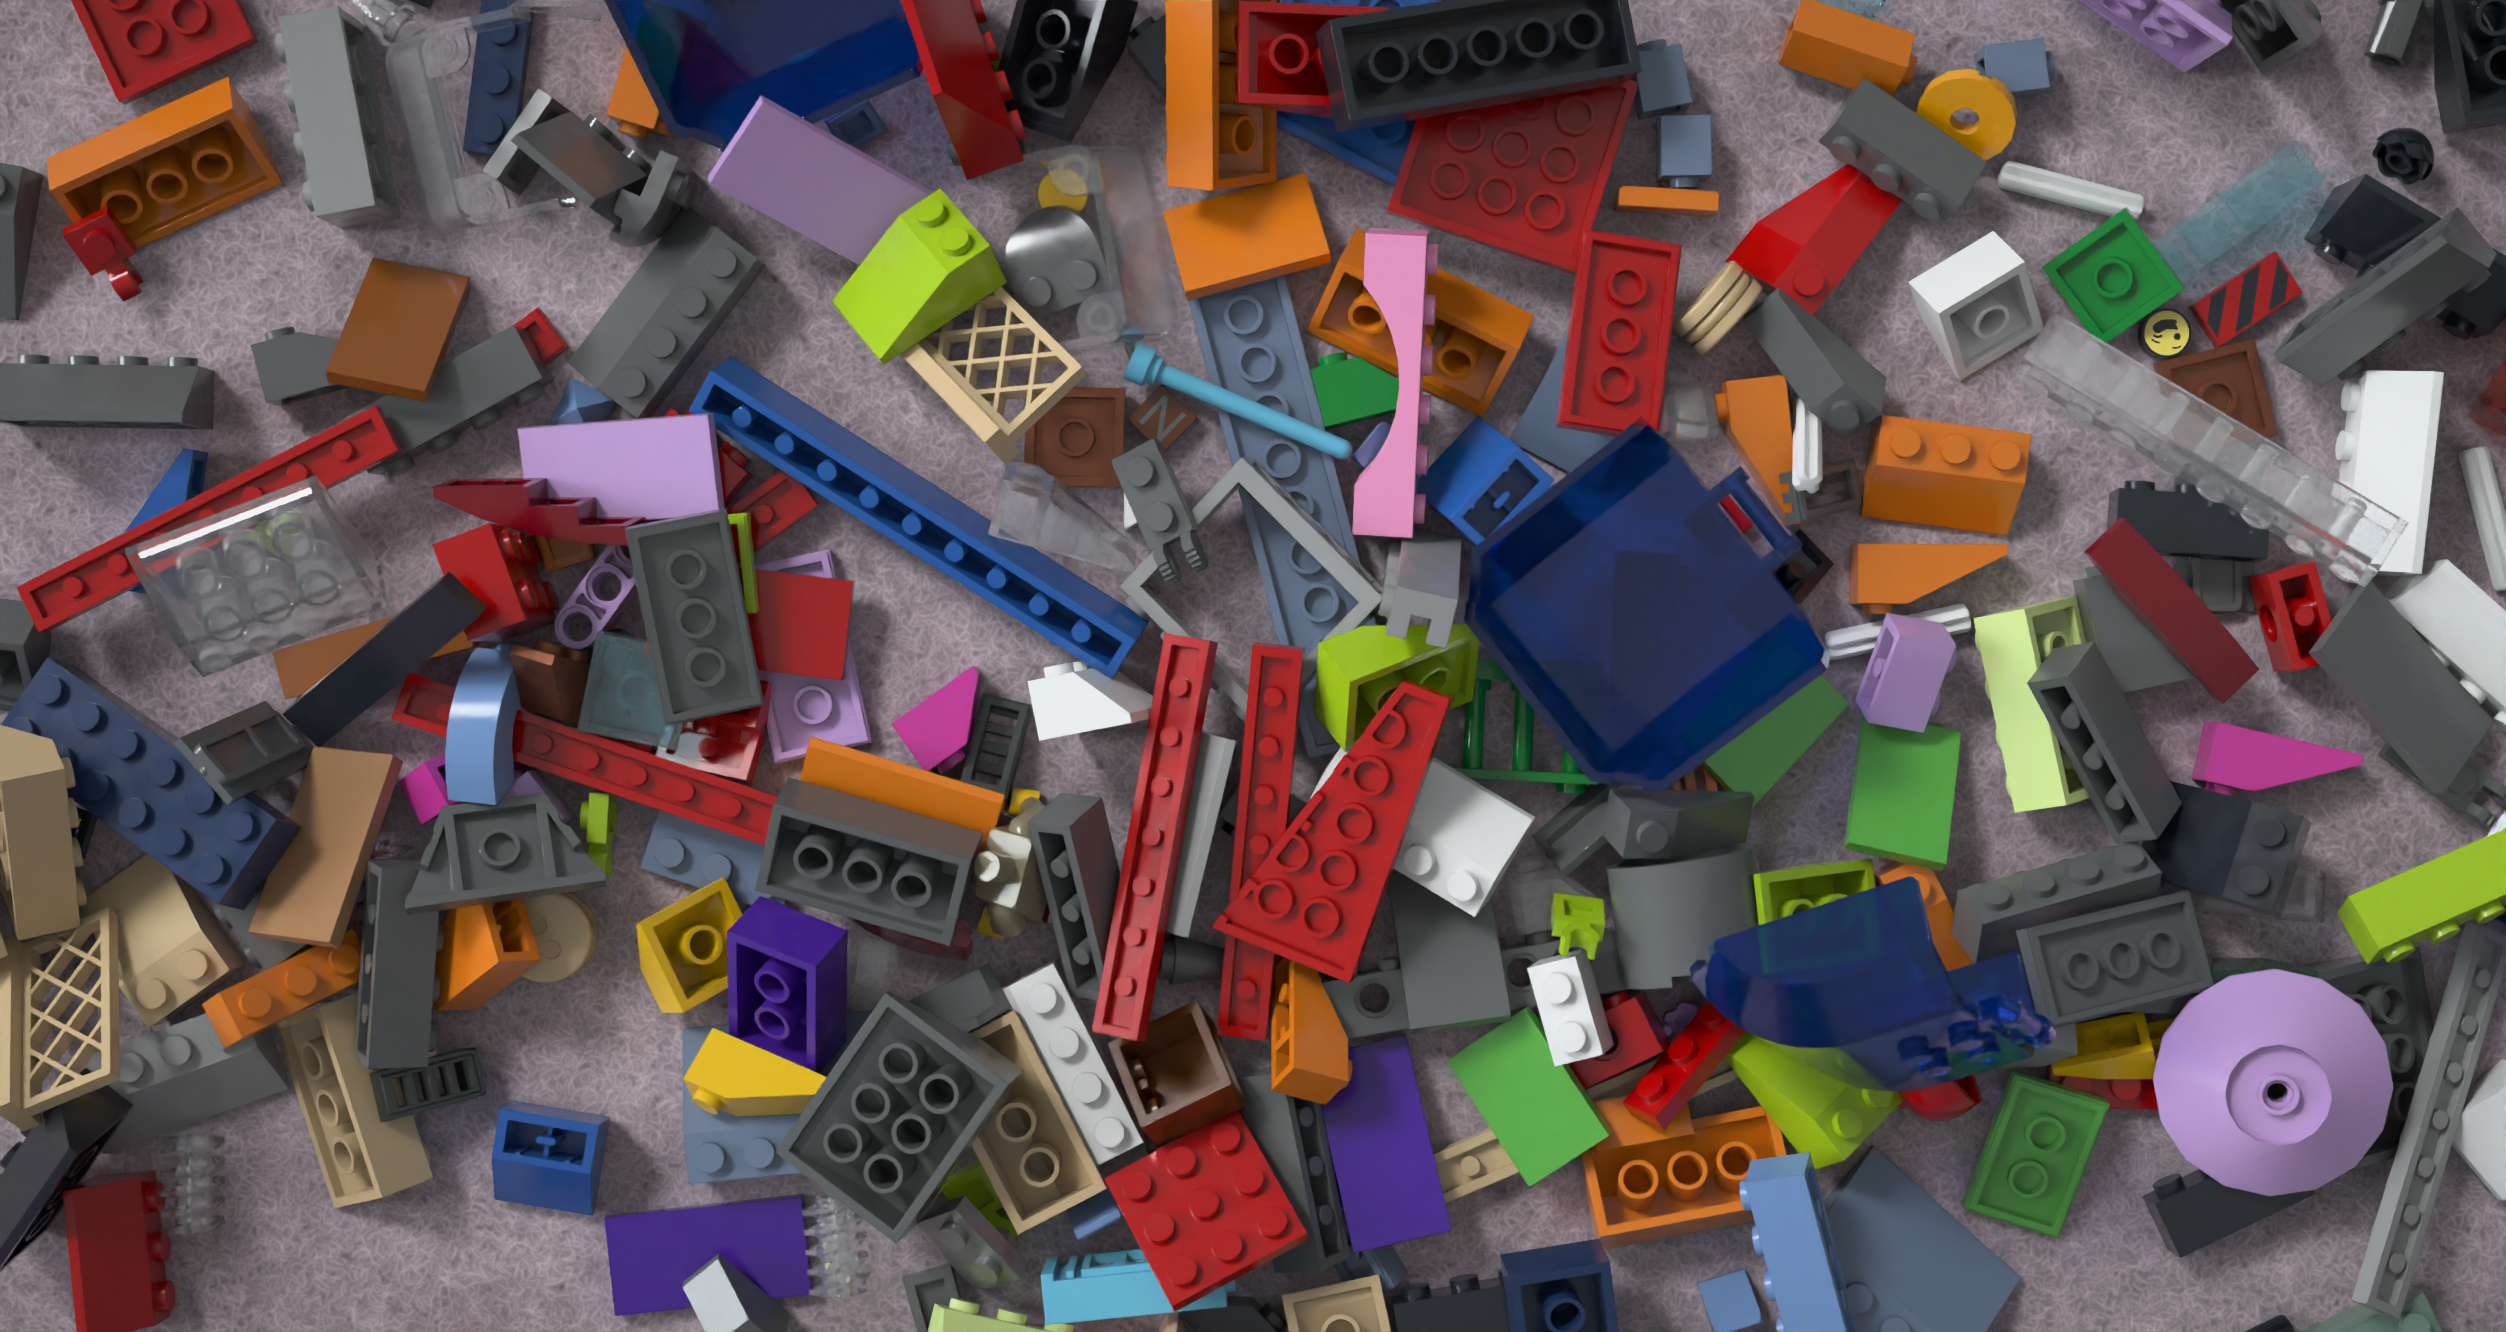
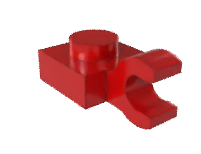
(105, 244)

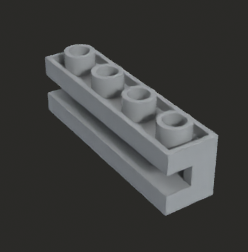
(1421, 582)

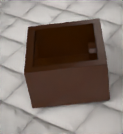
(1178, 1074)

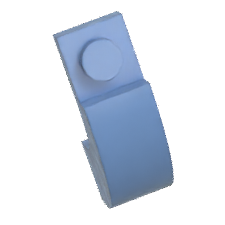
(481, 728)

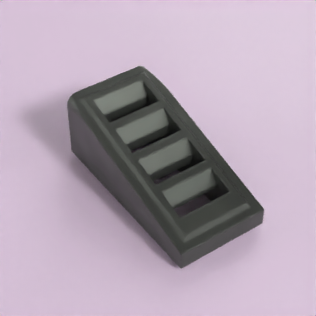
(1007, 773)
(460, 1079)

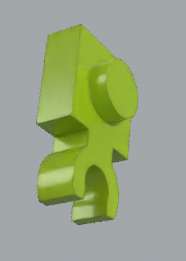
(599, 820)
(1578, 922)
(976, 1186)

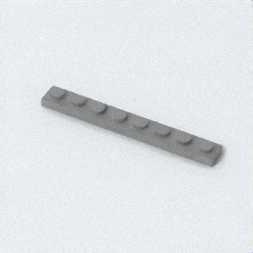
(2432, 1121)

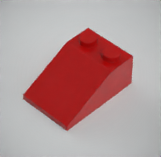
(1282, 57)

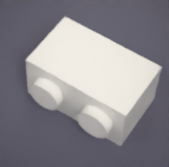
(1570, 1007)

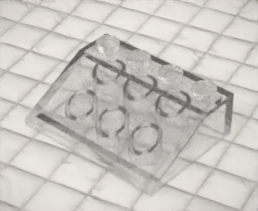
(259, 576)

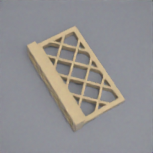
(973, 404)
(25, 1025)

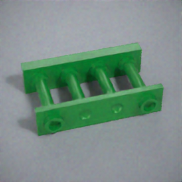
(1567, 781)

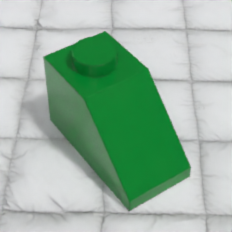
(1352, 390)

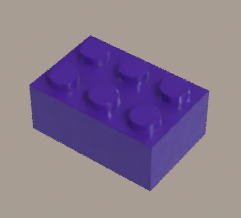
(788, 983)

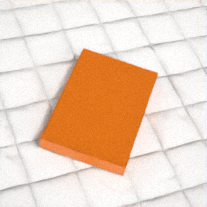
(1247, 236)

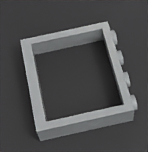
(1303, 528)

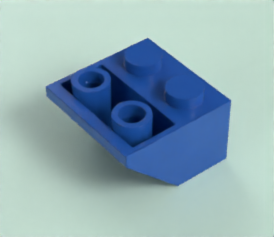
(1481, 482)
(548, 1157)

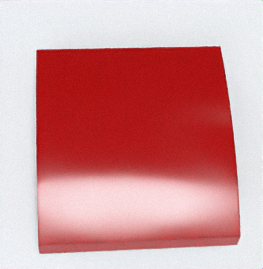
(724, 743)

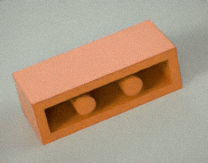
(284, 990)

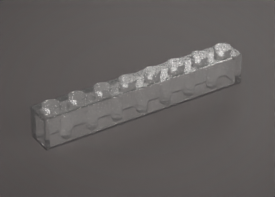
(2210, 451)

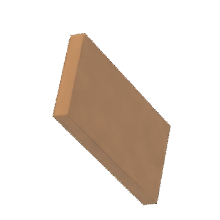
(323, 868)

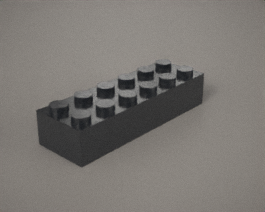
(1471, 56)

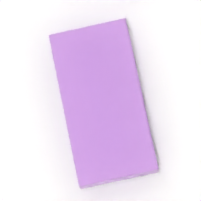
(813, 181)
(629, 465)
(814, 705)

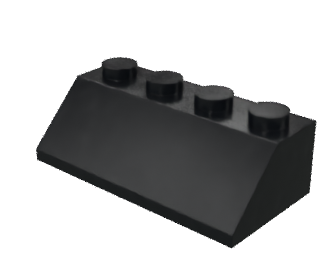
(2370, 222)
(52, 1161)

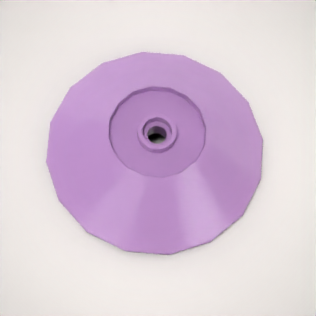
(2262, 1033)

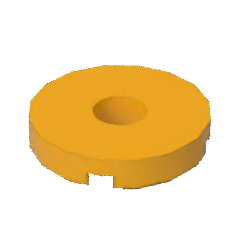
(1971, 91)

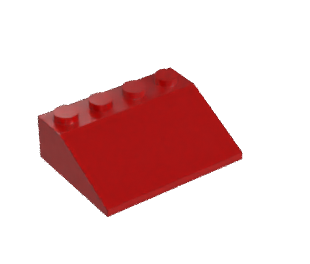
(965, 84)

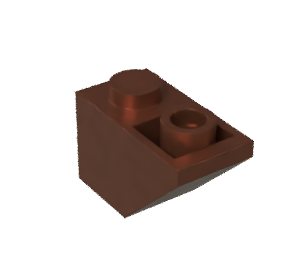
(551, 679)

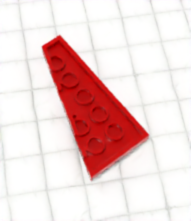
(1333, 863)

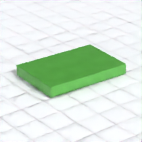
(1776, 741)
(1903, 794)
(1526, 1100)
(2035, 1153)

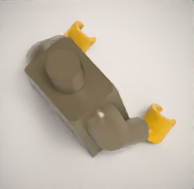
(1010, 873)

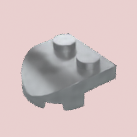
(656, 209)
(1056, 260)
(970, 1242)

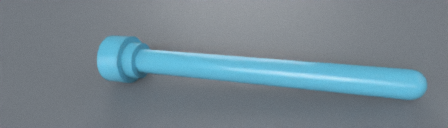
(1150, 368)

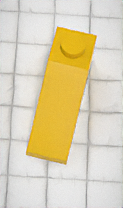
(748, 1079)

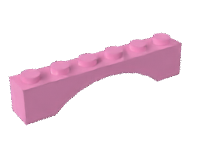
(1397, 279)

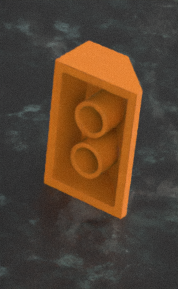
(1944, 474)

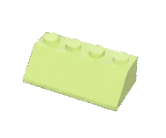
(2012, 650)

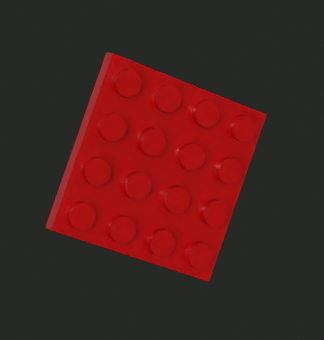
(1516, 172)

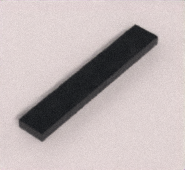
(385, 659)

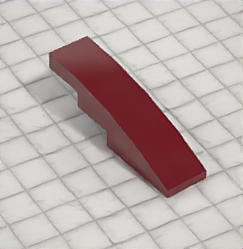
(526, 508)
(2171, 610)

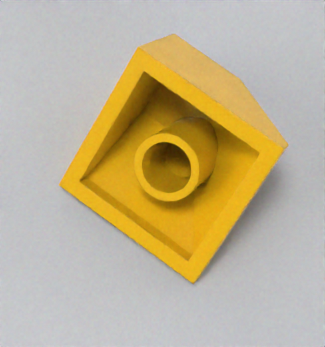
(687, 947)

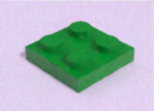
(2113, 276)

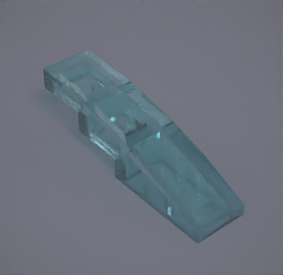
(2238, 210)

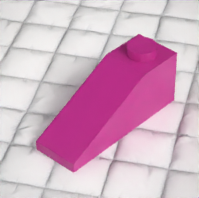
(2256, 760)

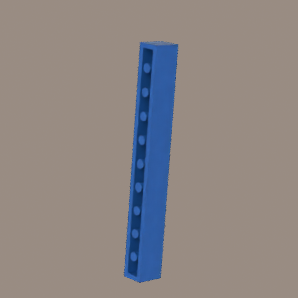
(918, 516)

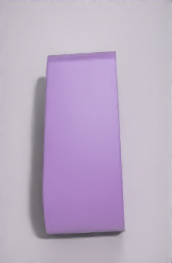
(588, 598)

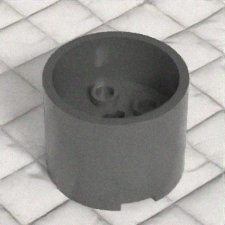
(1677, 908)

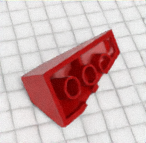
(1815, 237)

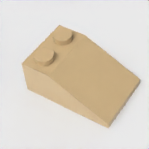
(166, 940)
(1338, 1307)

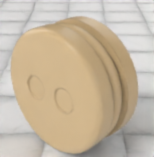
(1716, 308)
(563, 934)

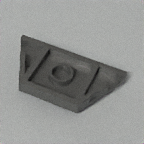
(500, 856)

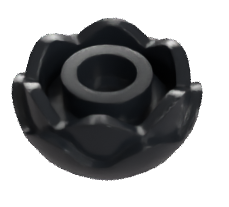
(2404, 155)

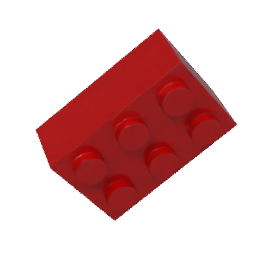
(503, 575)

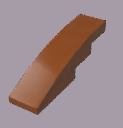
(309, 661)

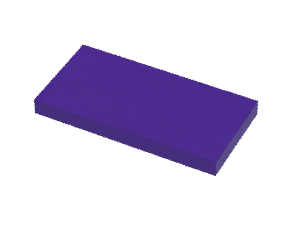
(1384, 1150)
(663, 1247)

